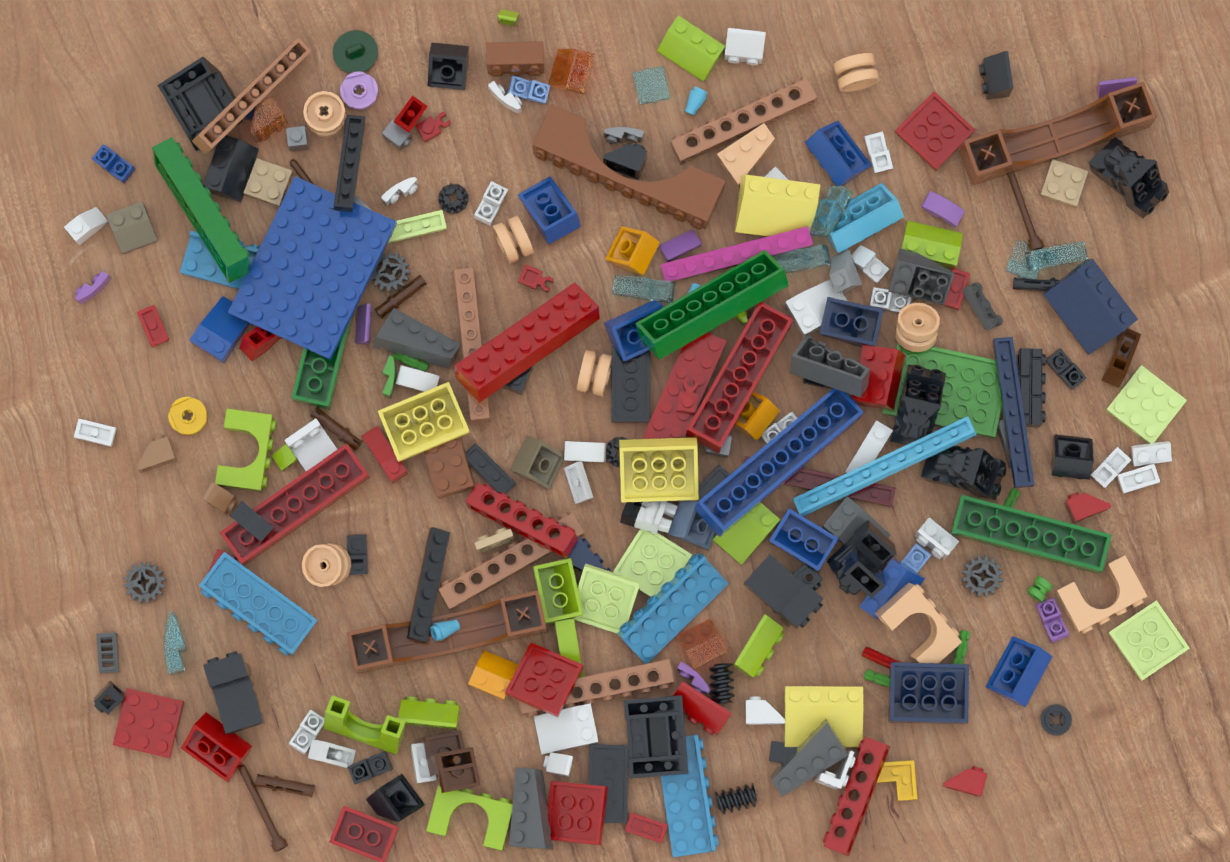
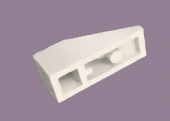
(871, 446)

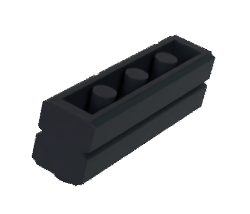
(1031, 381)

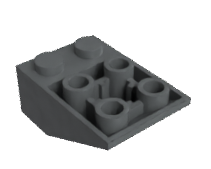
(919, 278)

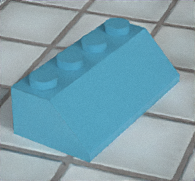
(865, 216)

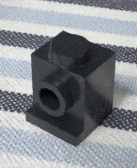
(807, 570)
(108, 705)

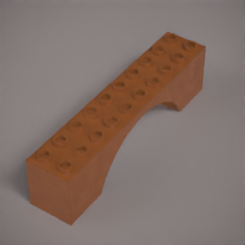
(1096, 123)
(687, 196)
(479, 627)

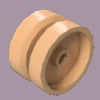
(856, 72)
(322, 103)
(513, 239)
(917, 327)
(594, 373)
(326, 564)

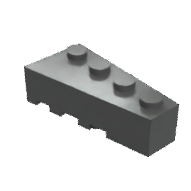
(413, 338)
(829, 367)
(812, 757)
(529, 811)

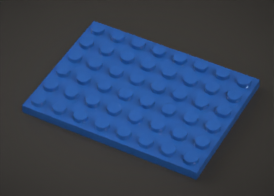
(312, 268)

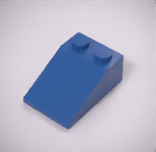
(550, 210)
(219, 331)

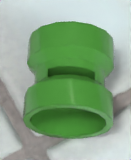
(1039, 589)

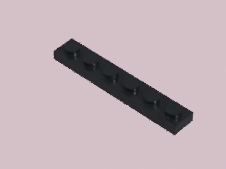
(349, 163)
(428, 585)

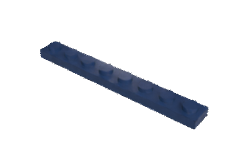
(1013, 412)

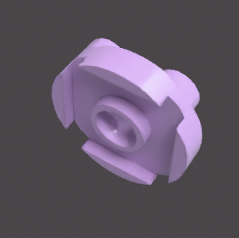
(356, 101)

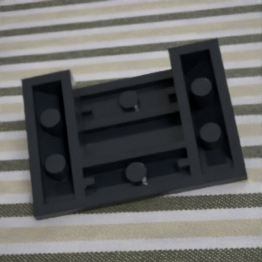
(197, 96)
(656, 736)

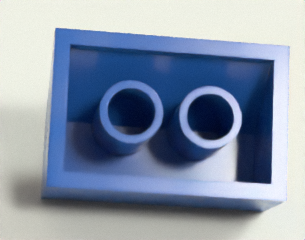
(837, 153)
(624, 333)
(803, 539)
(896, 577)
(1019, 671)

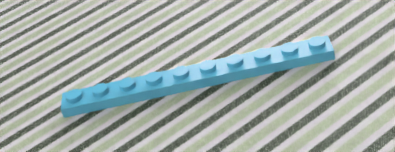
(884, 466)

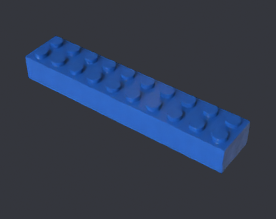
(778, 461)

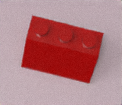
(702, 709)
(214, 748)

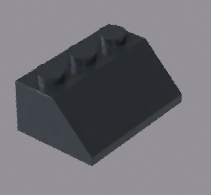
(230, 168)

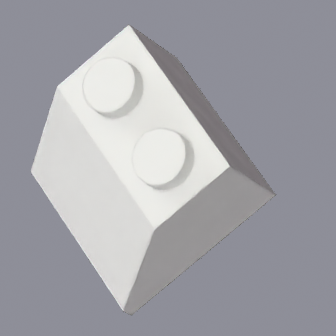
(744, 46)

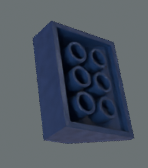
(1090, 306)
(928, 693)

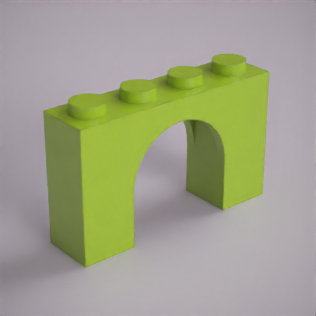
(253, 476)
(341, 721)
(498, 814)

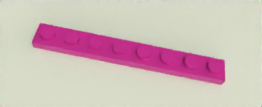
(736, 254)

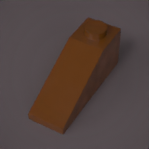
(1121, 358)

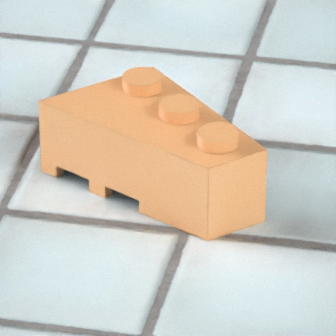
(745, 153)

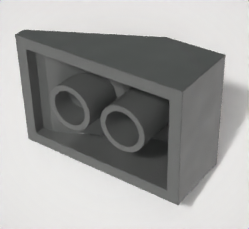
(847, 520)

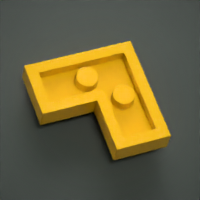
(904, 775)

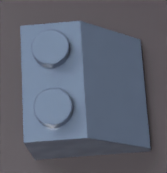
(690, 526)

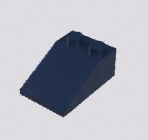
(851, 322)

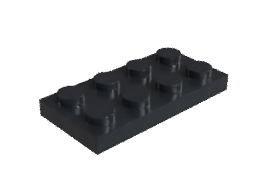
(630, 388)
(610, 768)

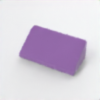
(1106, 87)
(680, 245)
(363, 324)

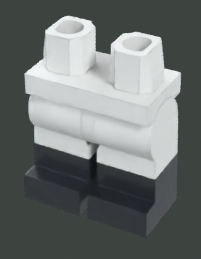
(649, 515)

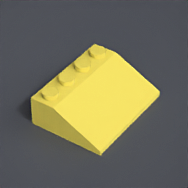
(775, 205)
(423, 421)
(659, 469)
(810, 705)

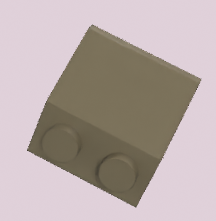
(132, 227)
(537, 462)

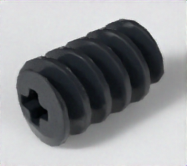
(721, 683)
(736, 799)

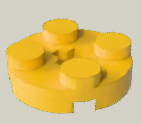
(178, 411)

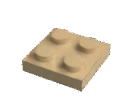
(268, 182)
(1064, 183)
(500, 538)

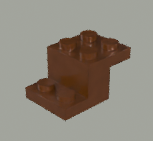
(451, 761)

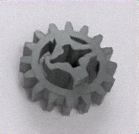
(397, 268)
(991, 578)
(135, 584)

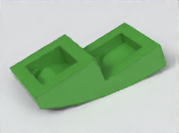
(390, 372)

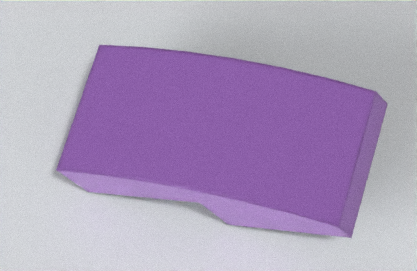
(943, 208)
(87, 292)
(1052, 620)
(698, 682)

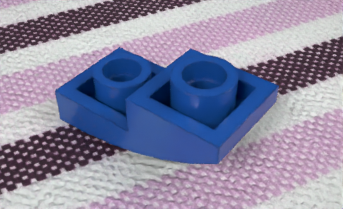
(113, 163)

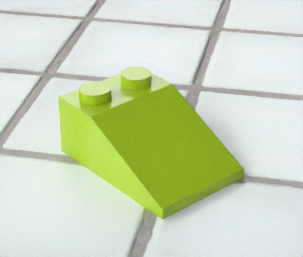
(748, 533)

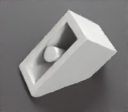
(86, 225)
(761, 713)
(331, 753)
(558, 764)

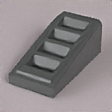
(100, 645)

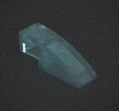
(830, 210)
(1056, 256)
(803, 259)
(644, 288)
(173, 645)

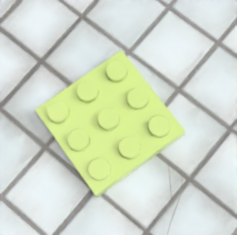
(1146, 405)
(652, 561)
(606, 598)
(1148, 640)

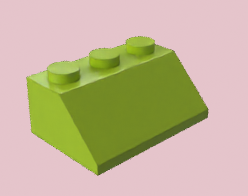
(691, 48)
(933, 242)
(558, 591)
(759, 647)
(429, 713)

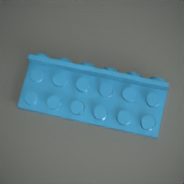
(201, 265)
(257, 604)
(672, 608)
(689, 805)

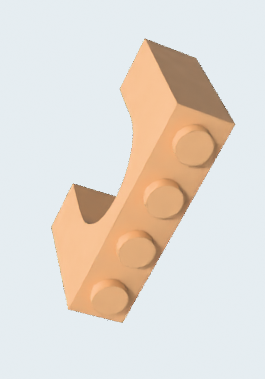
(1128, 593)
(911, 600)

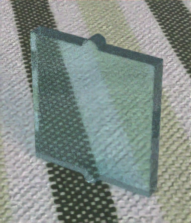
(651, 85)
(1017, 262)

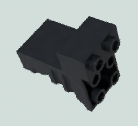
(1130, 176)
(918, 404)
(966, 470)
(861, 561)
(784, 592)
(234, 692)

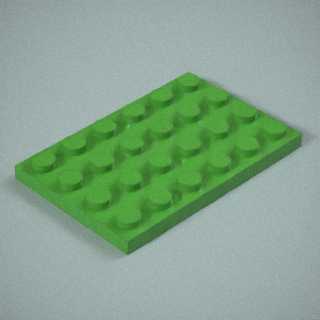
(968, 389)

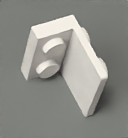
(310, 444)
(936, 539)
(840, 779)

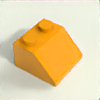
(632, 250)
(757, 416)
(493, 674)

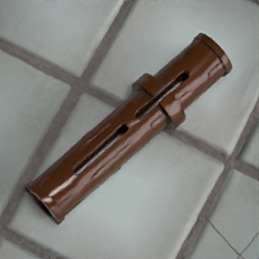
(399, 297)
(342, 433)
(276, 783)

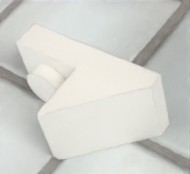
(867, 263)

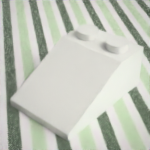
(809, 307)
(570, 730)

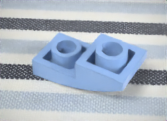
(528, 90)
(916, 557)

